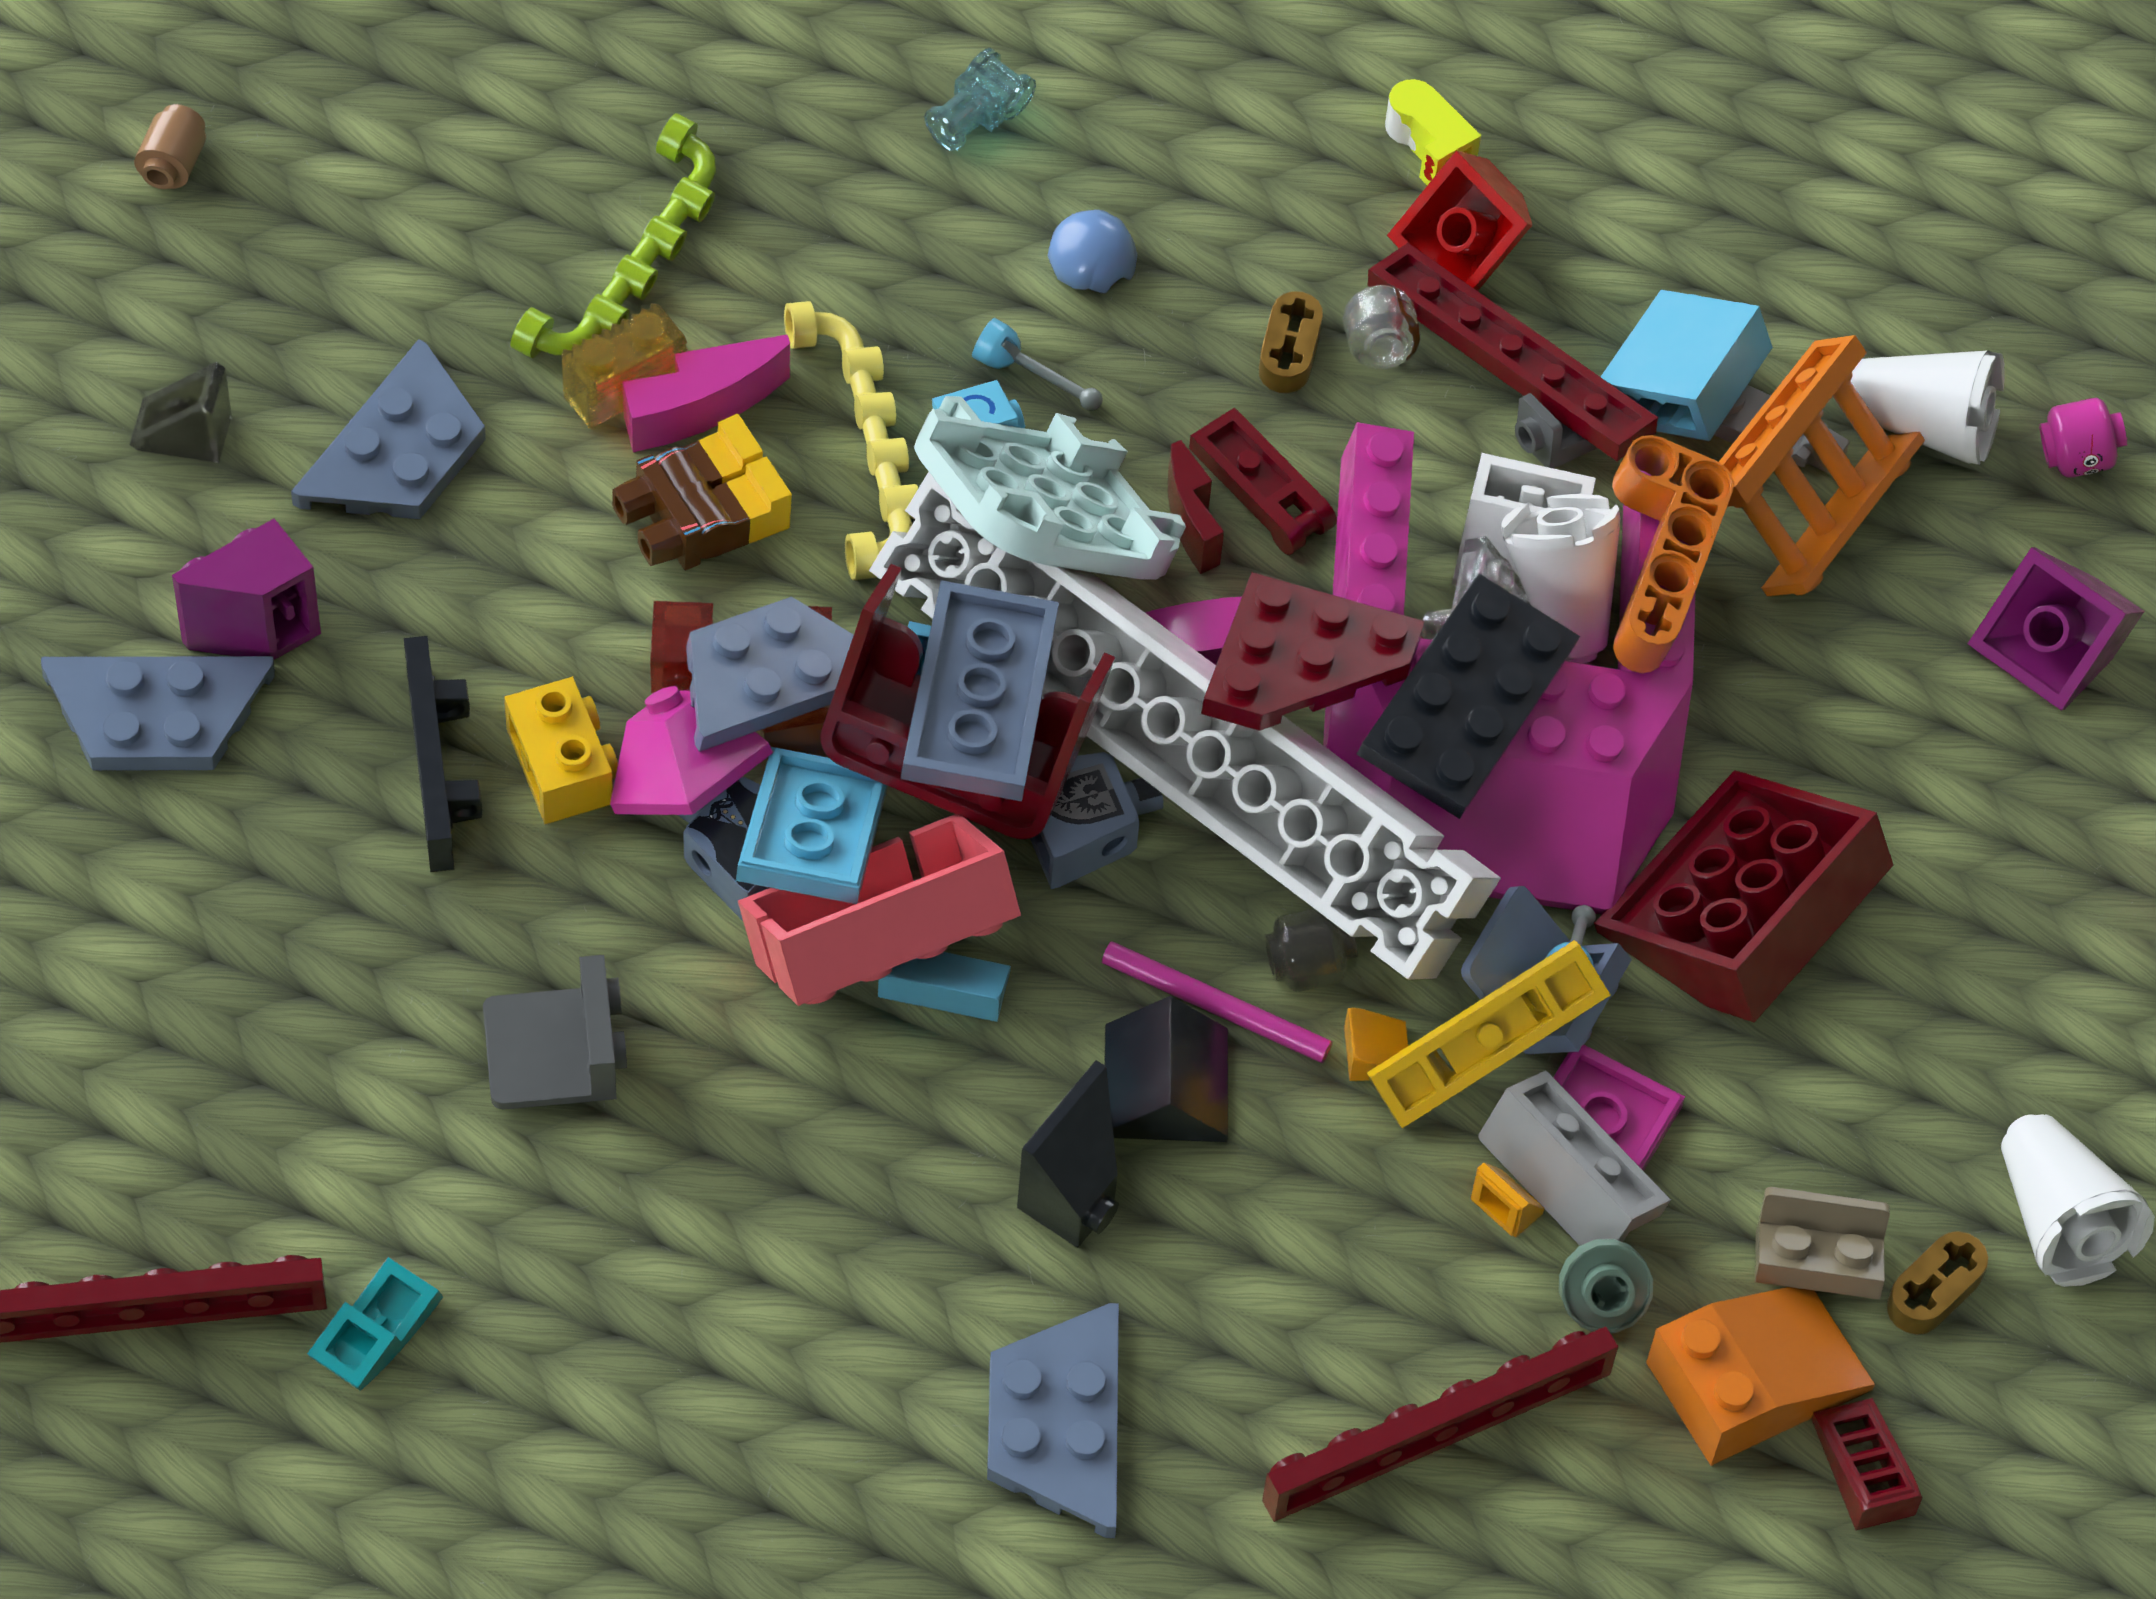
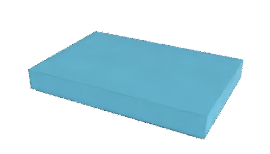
(811, 827)

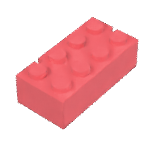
(828, 944)

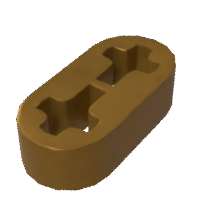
(1300, 343)
(1946, 1291)

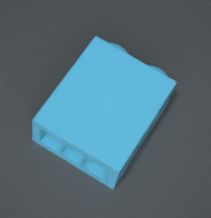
(1690, 360)

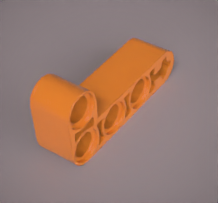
(1682, 515)

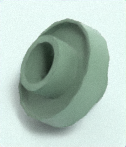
(1605, 1285)

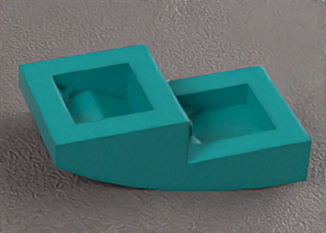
(377, 1326)

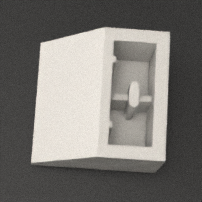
(1505, 485)

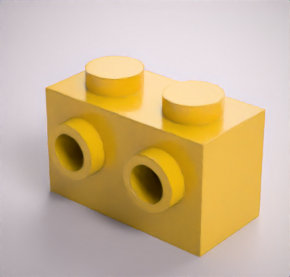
(560, 749)

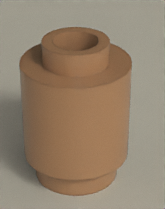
(171, 147)

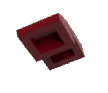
(1190, 498)

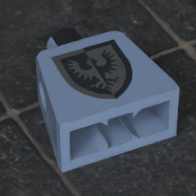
(1093, 820)

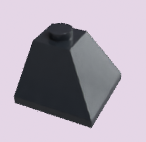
(1072, 1164)

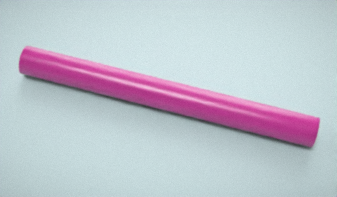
(1216, 1002)

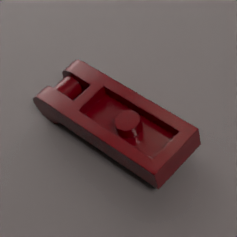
(1262, 480)

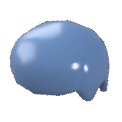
(1092, 251)

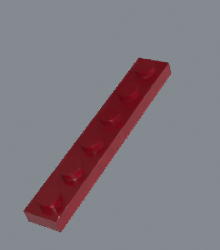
(1515, 352)
(162, 1298)
(1456, 1415)

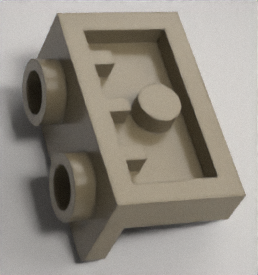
(1821, 1242)

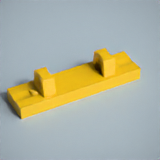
(1488, 1033)

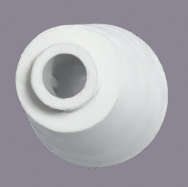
(1939, 395)
(1568, 564)
(2072, 1202)

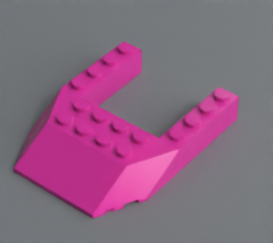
(1593, 761)

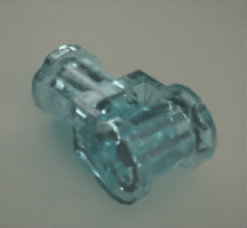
(982, 96)

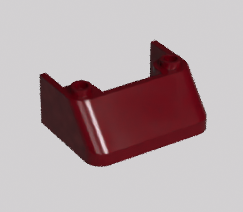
(875, 710)

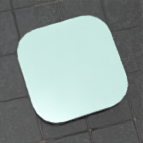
(1047, 493)

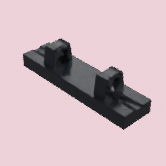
(442, 800)

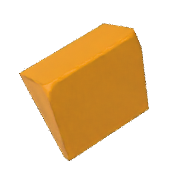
(1371, 1040)
(1504, 1200)

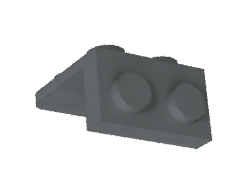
(555, 1042)

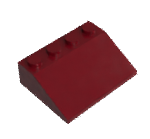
(1749, 892)

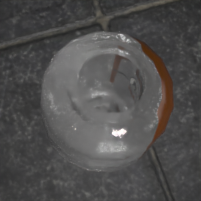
(1381, 327)

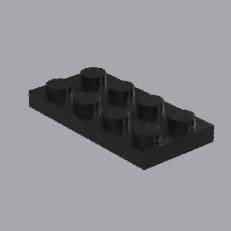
(1468, 695)

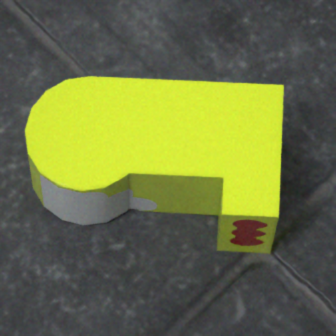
(1428, 126)

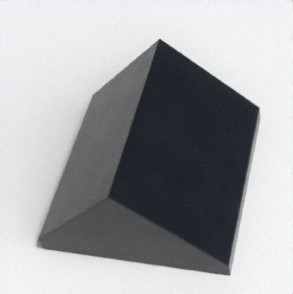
(1168, 1074)

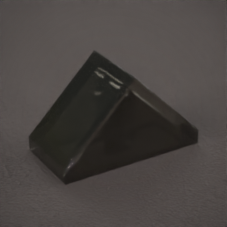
(186, 417)

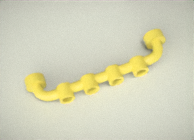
(872, 414)

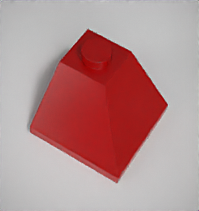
(1465, 219)

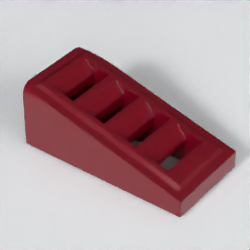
(1864, 1507)

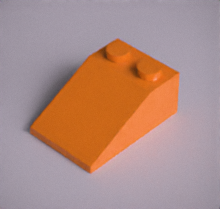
(1754, 1368)

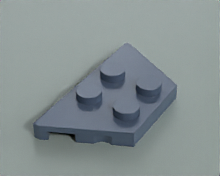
(398, 445)
(762, 669)
(156, 708)
(1058, 1417)

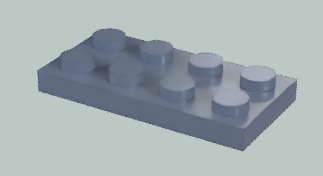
(980, 691)

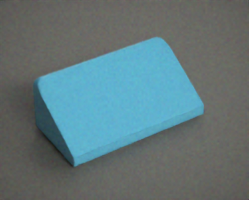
(949, 985)

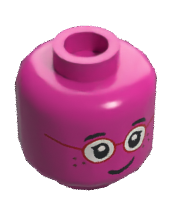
(2082, 437)

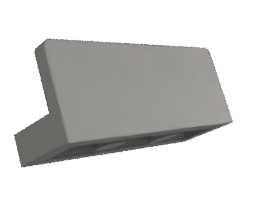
(1570, 1162)

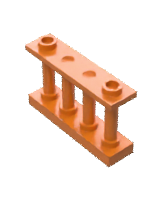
(1767, 448)

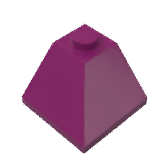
(2055, 627)

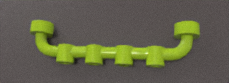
(634, 271)

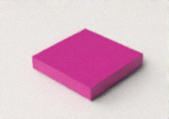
(1621, 1101)

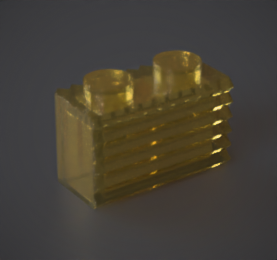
(627, 352)

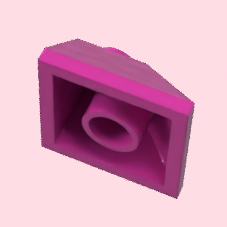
(663, 768)

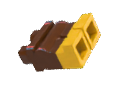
(705, 497)

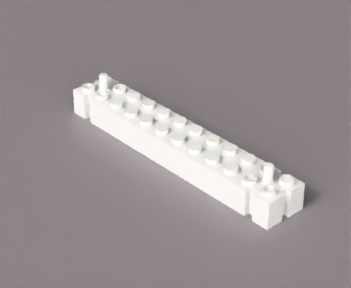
(1262, 791)

